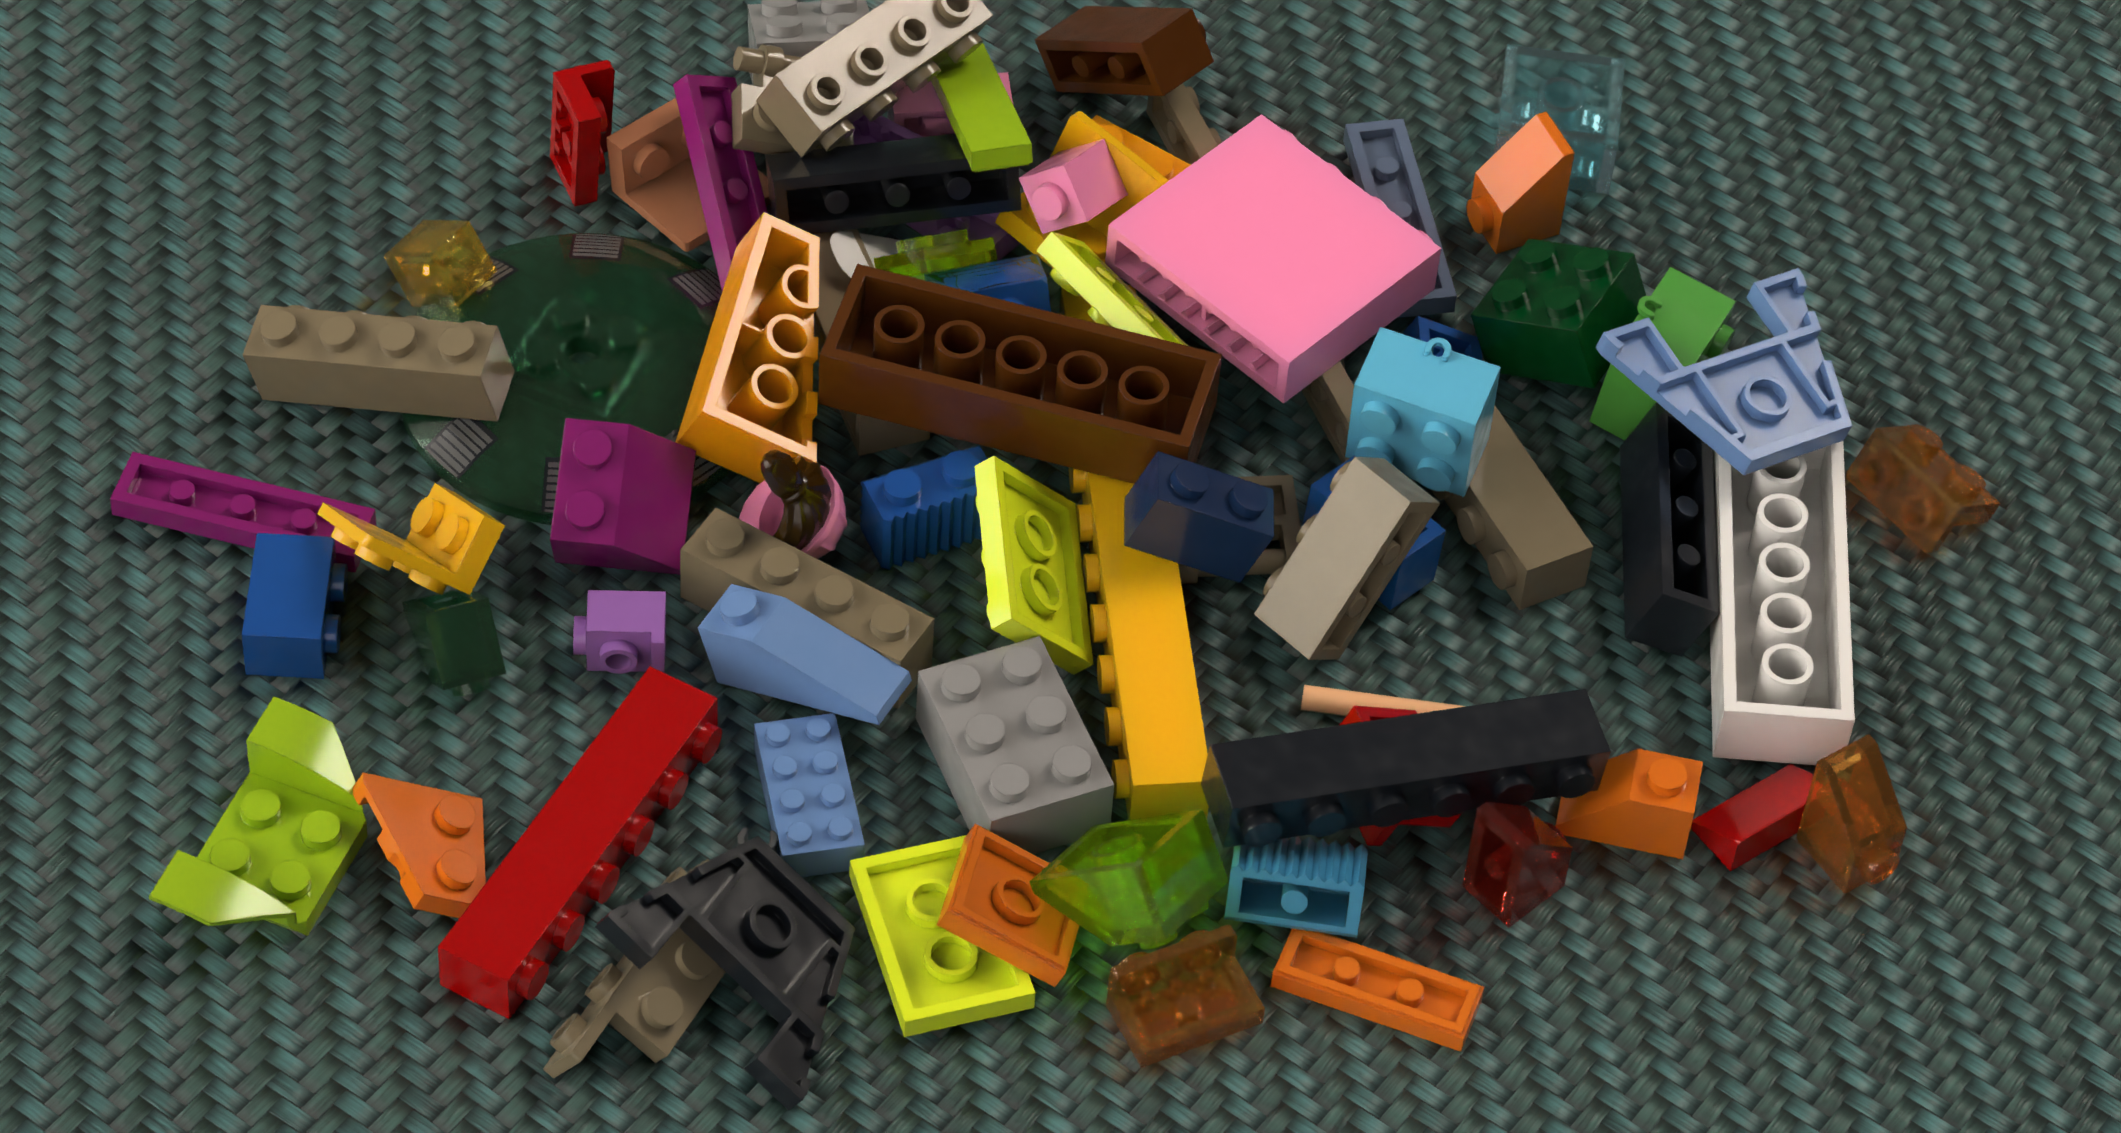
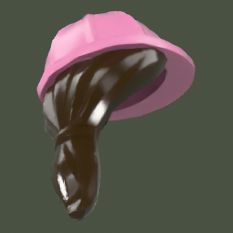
(797, 504)

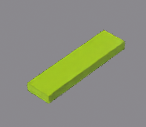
(982, 113)

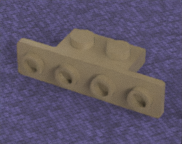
(643, 1004)

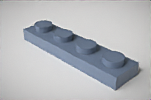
(1388, 170)

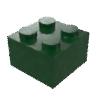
(1554, 308)

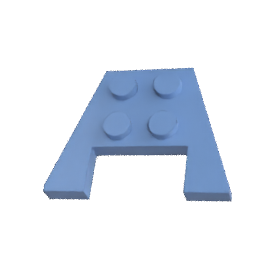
(1752, 401)

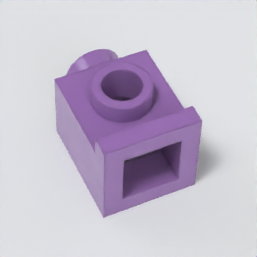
(622, 631)

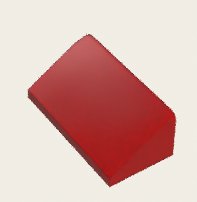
(1755, 817)

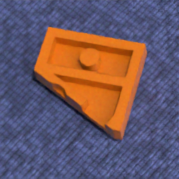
(430, 839)

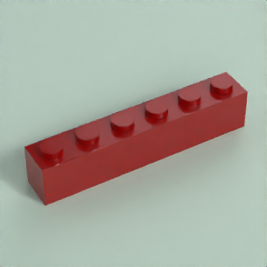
(579, 843)

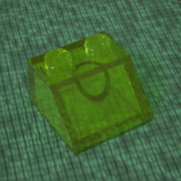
(1136, 878)

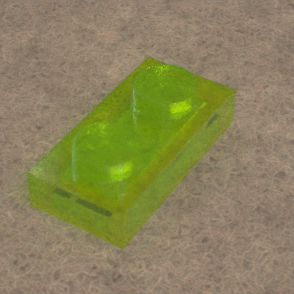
(937, 254)

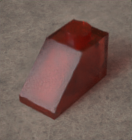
(1514, 860)

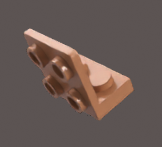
(656, 175)

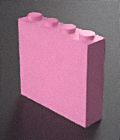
(1272, 257)

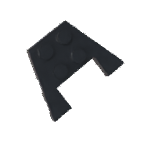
(764, 933)

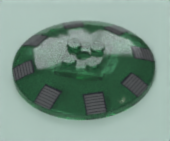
(560, 296)

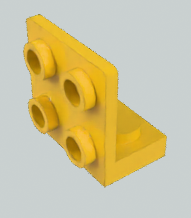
(1137, 176)
(444, 547)

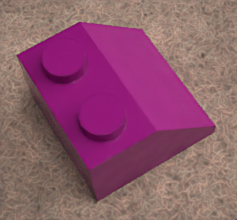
(621, 498)

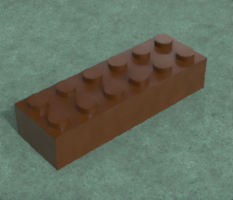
(1014, 376)

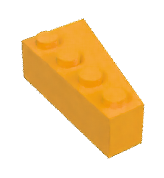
(759, 355)

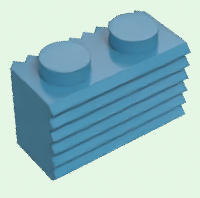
(1298, 885)

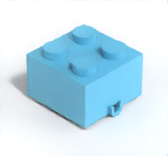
(1423, 410)

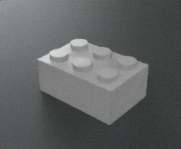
(1014, 746)

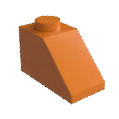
(1522, 187)
(1640, 804)

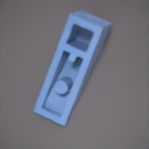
(794, 656)

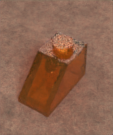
(1853, 817)

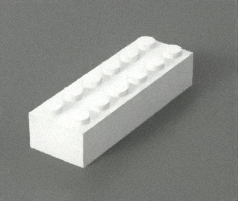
(1783, 611)

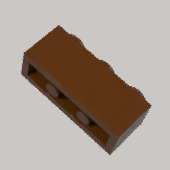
(1124, 50)

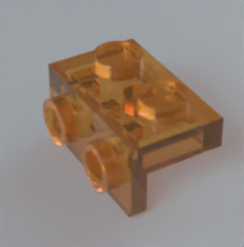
(1920, 484)
(1182, 996)

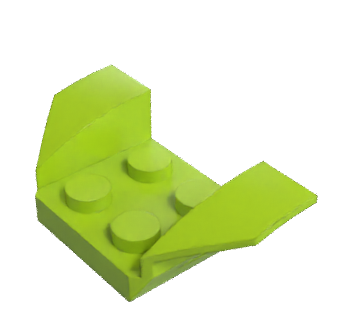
(281, 835)

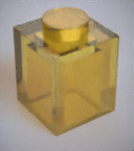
(440, 263)

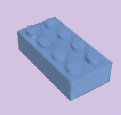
(808, 793)

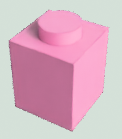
(1073, 186)

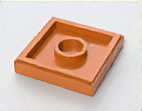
(998, 912)

